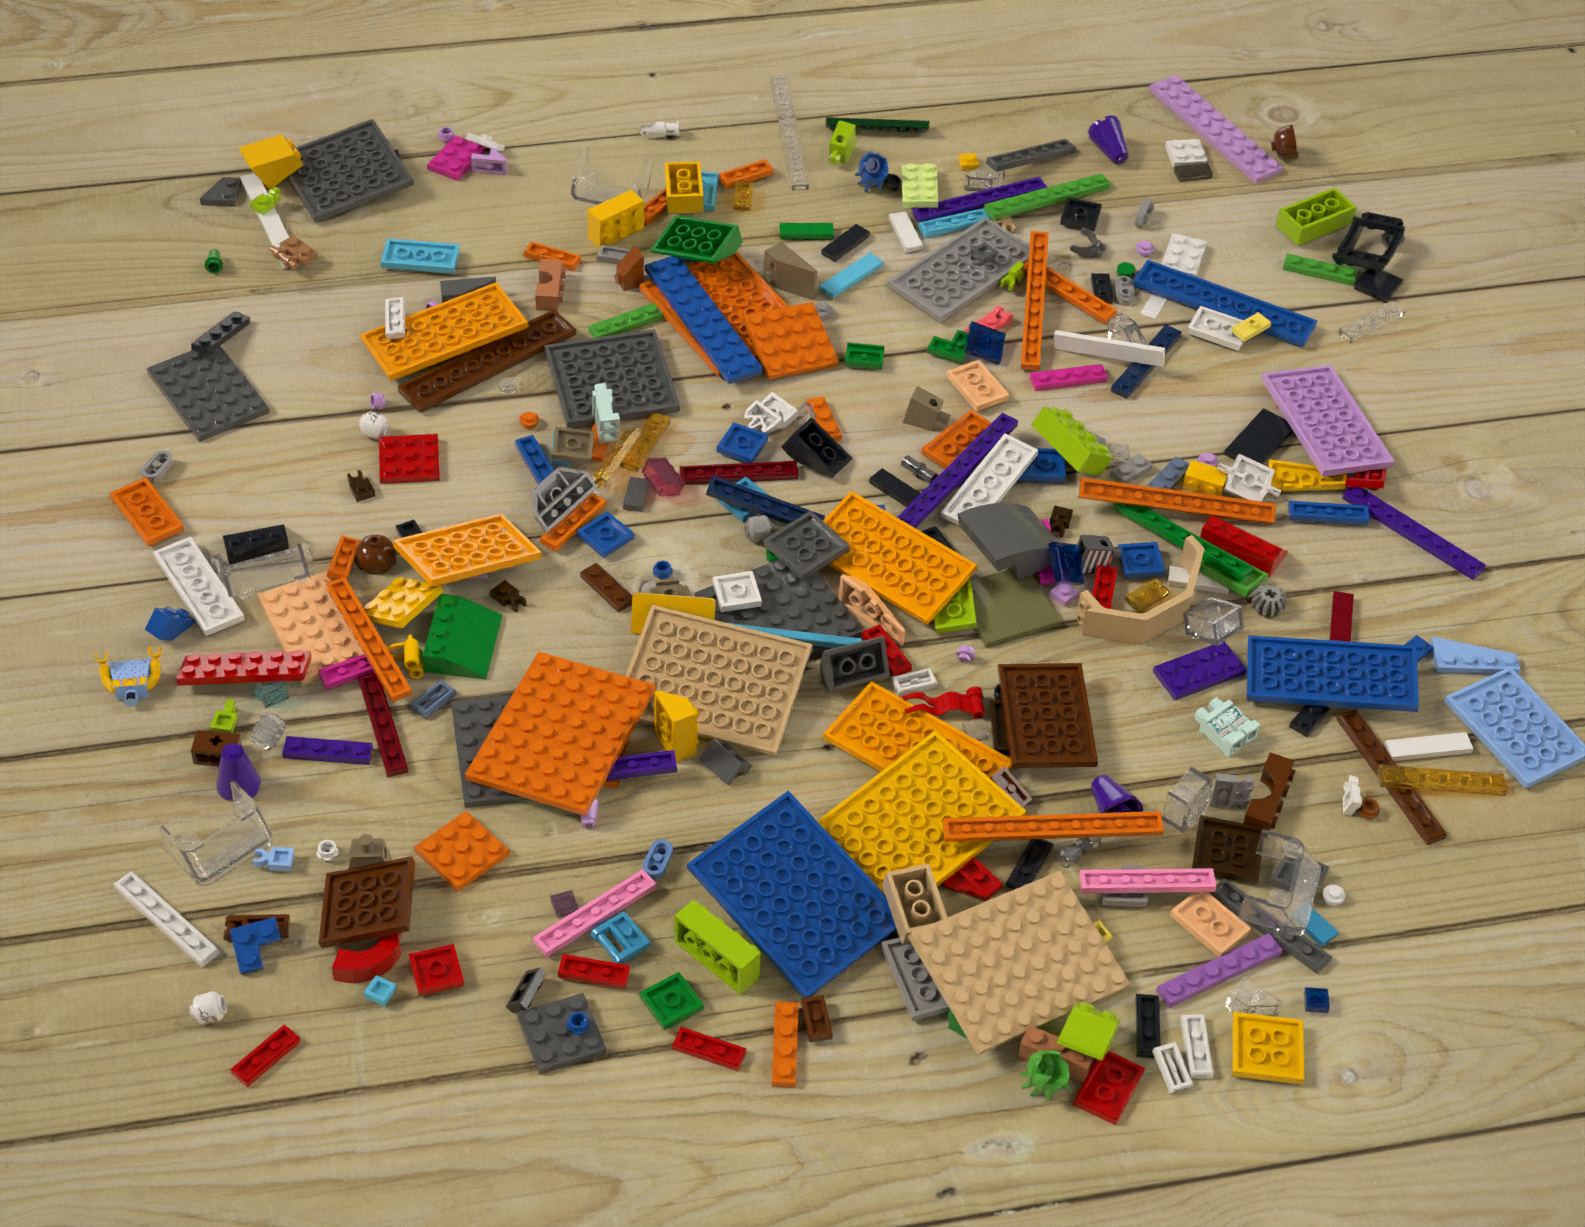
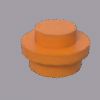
(529, 420)

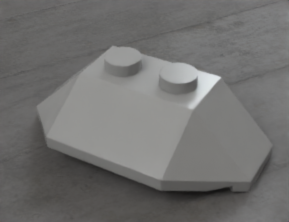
(560, 495)

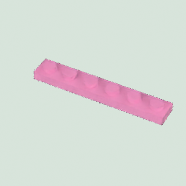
(1147, 880)
(594, 913)

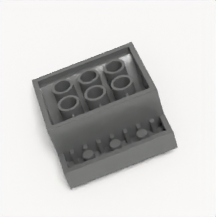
(1009, 537)

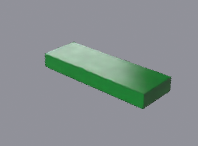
(806, 230)

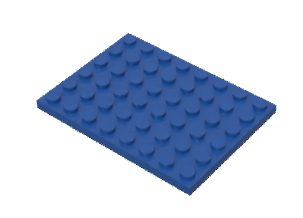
(795, 894)

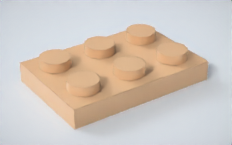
(977, 385)
(1210, 922)

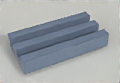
(436, 700)

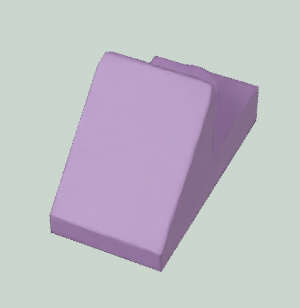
(492, 164)

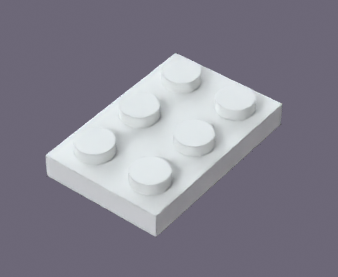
(1184, 253)
(1215, 328)

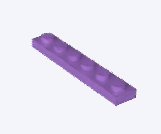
(1218, 970)

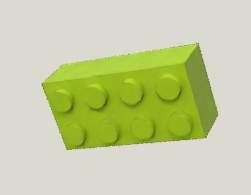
(1316, 216)
(1072, 440)
(717, 946)

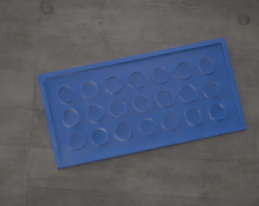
(1332, 673)

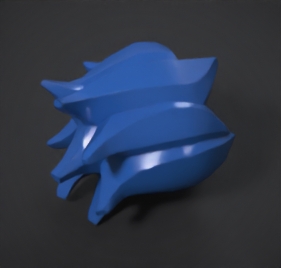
(873, 170)

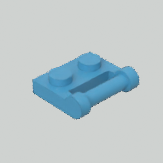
(626, 934)

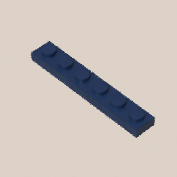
(1137, 372)
(755, 501)

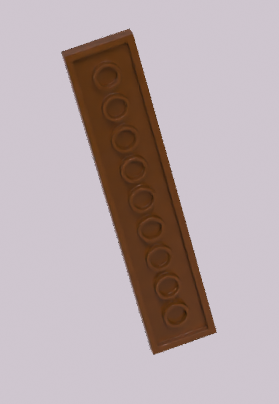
(485, 361)

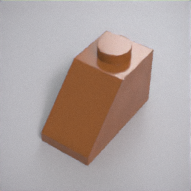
(630, 270)

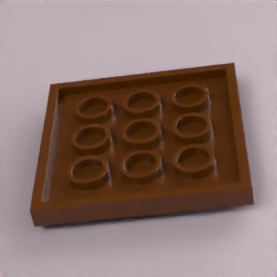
(367, 902)

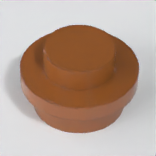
(1369, 808)

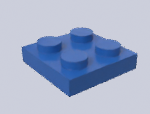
(742, 443)
(605, 534)
(1141, 560)

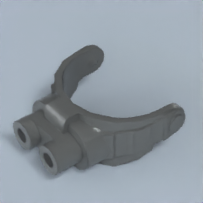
(1093, 250)

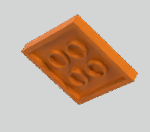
(461, 851)

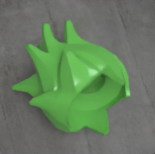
(1046, 1073)

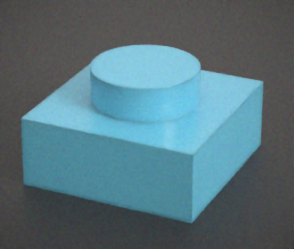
(380, 991)

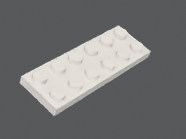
(992, 477)
(198, 586)

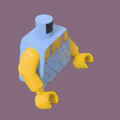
(131, 678)

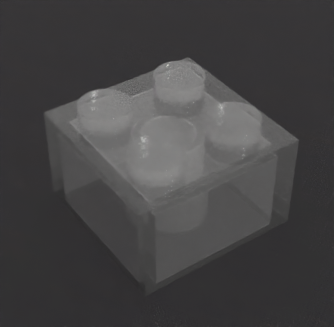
(1213, 620)
(1188, 800)

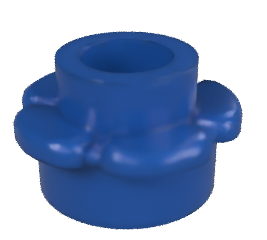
(662, 569)
(578, 1018)

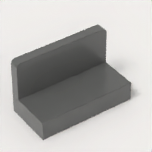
(724, 760)

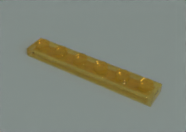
(1442, 780)

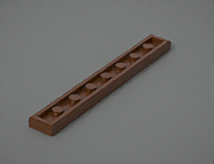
(1376, 755)

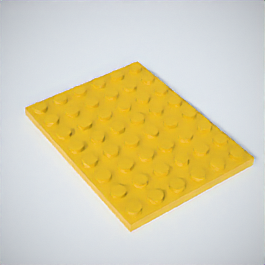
(900, 812)

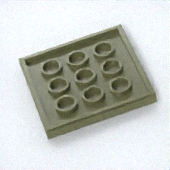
(1010, 608)

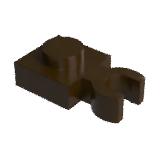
(360, 487)
(1060, 519)
(508, 594)

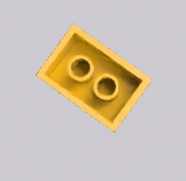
(684, 187)
(615, 219)

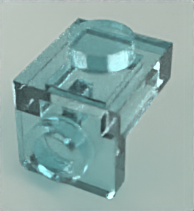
(271, 694)

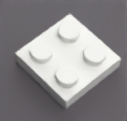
(1185, 152)
(736, 591)

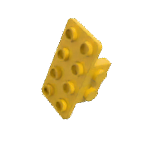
(692, 605)

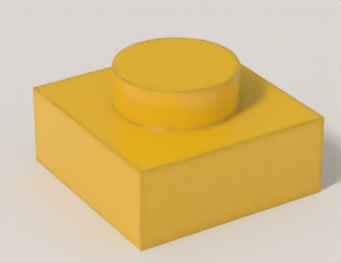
(968, 161)

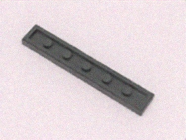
(1030, 155)
(1295, 945)

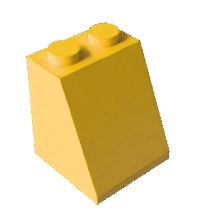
(272, 159)

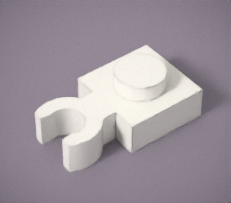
(1351, 798)

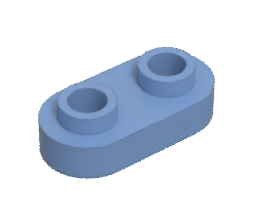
(656, 861)

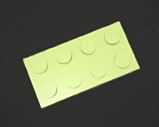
(919, 186)

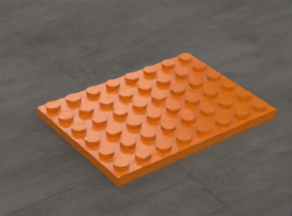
(732, 288)
(560, 733)

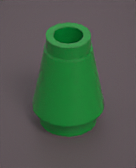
(213, 262)

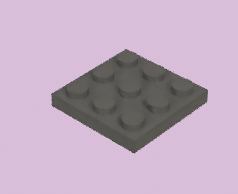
(806, 545)
(550, 1040)

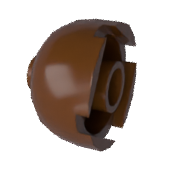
(1285, 143)
(375, 554)

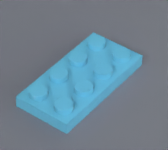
(420, 256)

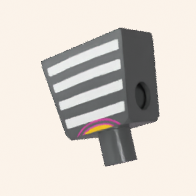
(1096, 551)

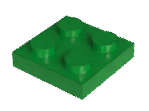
(671, 1001)

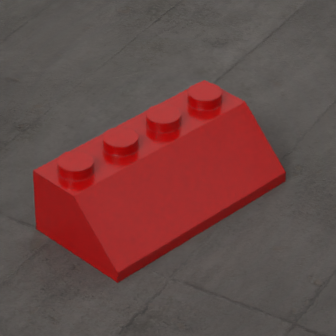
(1243, 545)

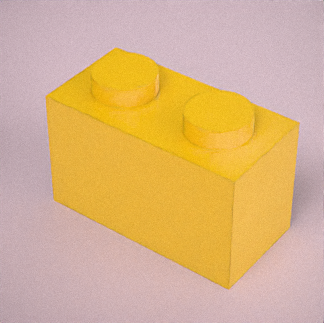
(1204, 479)

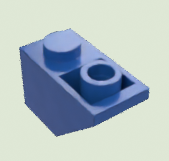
(169, 623)

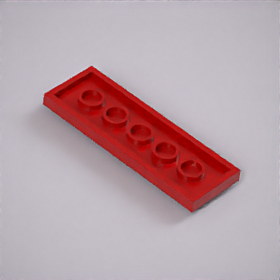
(244, 667)

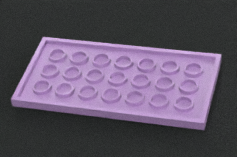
(1327, 420)

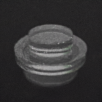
(508, 385)

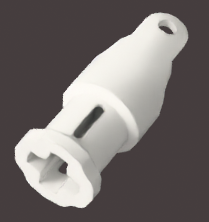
(660, 129)

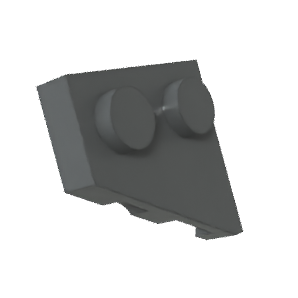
(222, 193)

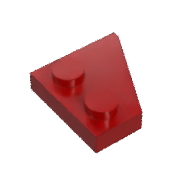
(973, 880)

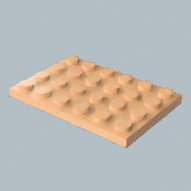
(309, 620)

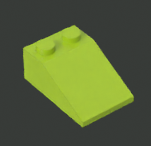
(1089, 1030)

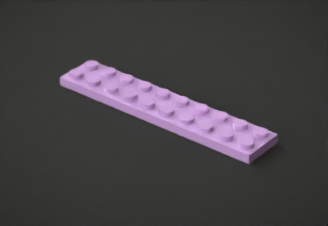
(1216, 129)

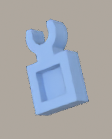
(277, 860)

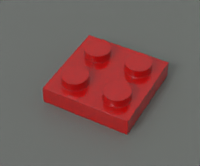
(436, 970)

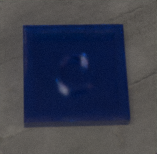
(985, 342)
(1066, 563)

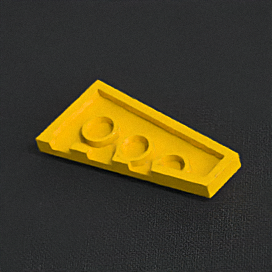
(1303, 477)

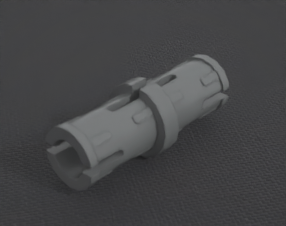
(919, 469)

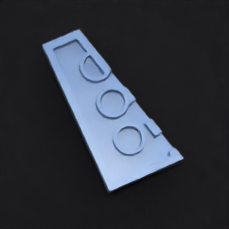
(1470, 659)

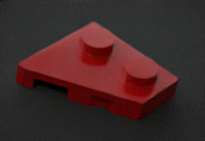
(1368, 479)

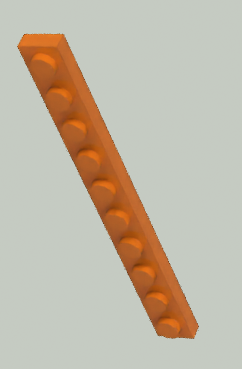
(1034, 301)
(1177, 500)
(1052, 826)

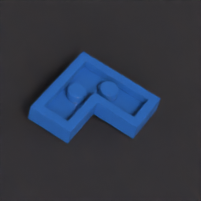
(248, 940)

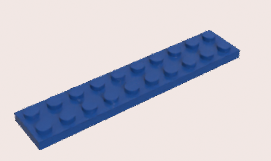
(1200, 292)
(703, 319)

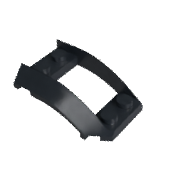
(1369, 261)

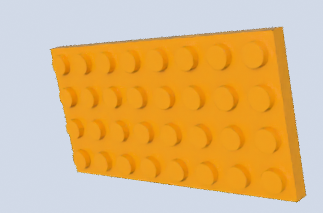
(445, 331)
(897, 558)
(881, 732)

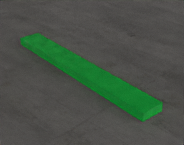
(1177, 535)

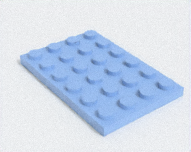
(1517, 727)

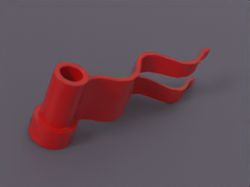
(968, 703)

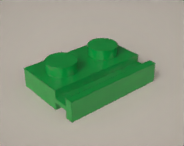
(864, 356)

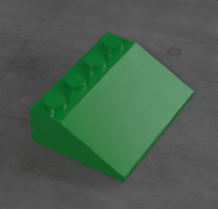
(698, 240)
(461, 638)

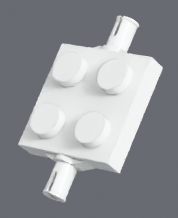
(1248, 479)

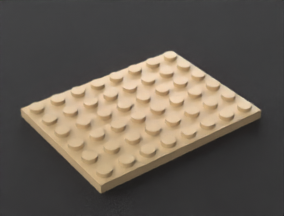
(731, 673)
(1018, 961)

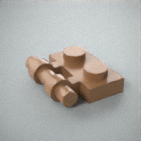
(296, 250)

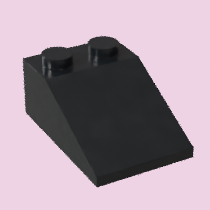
(816, 449)

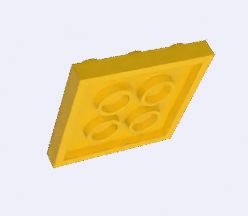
(401, 602)
(1267, 1048)

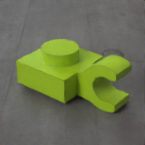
(265, 203)
(1014, 276)
(225, 720)

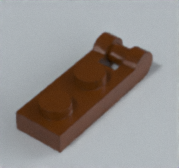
(234, 921)

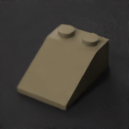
(789, 271)

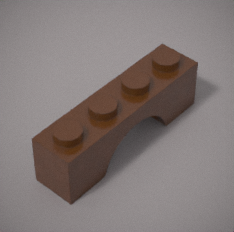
(1275, 776)

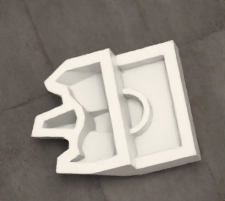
(770, 414)

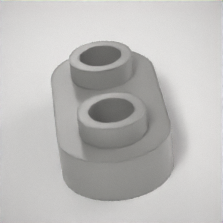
(1143, 213)
(1124, 290)
(157, 466)

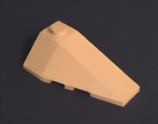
(867, 606)

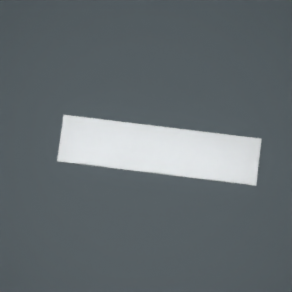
(1153, 306)

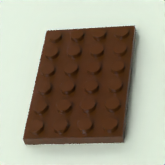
(1047, 715)

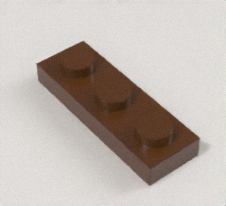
(607, 587)

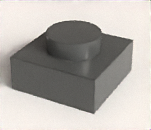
(984, 253)

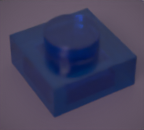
(1316, 1000)

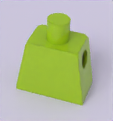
(841, 150)

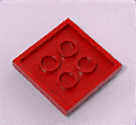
(409, 458)

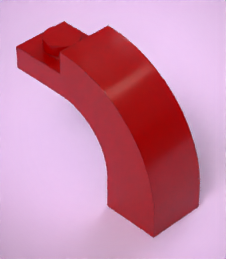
(365, 965)

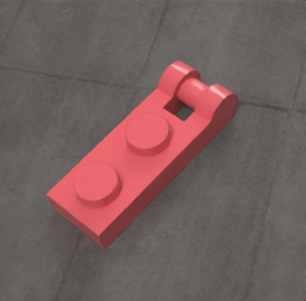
(992, 321)

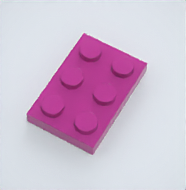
(455, 158)

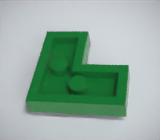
(949, 349)

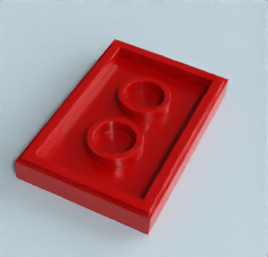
(1109, 1087)

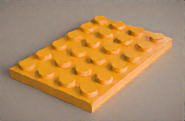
(466, 550)

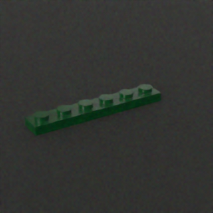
(884, 124)

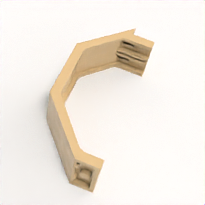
(1141, 627)

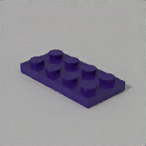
(1199, 670)

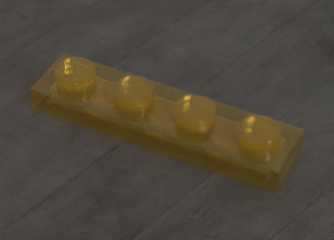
(651, 434)
(612, 461)

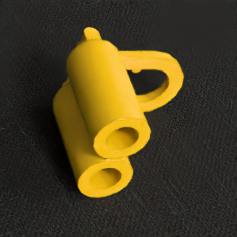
(412, 656)

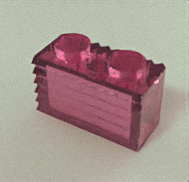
(662, 477)

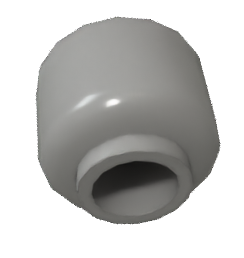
(758, 528)

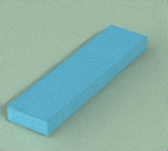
(951, 223)
(851, 275)

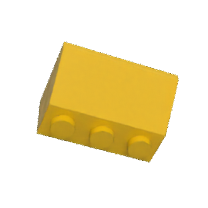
(676, 724)

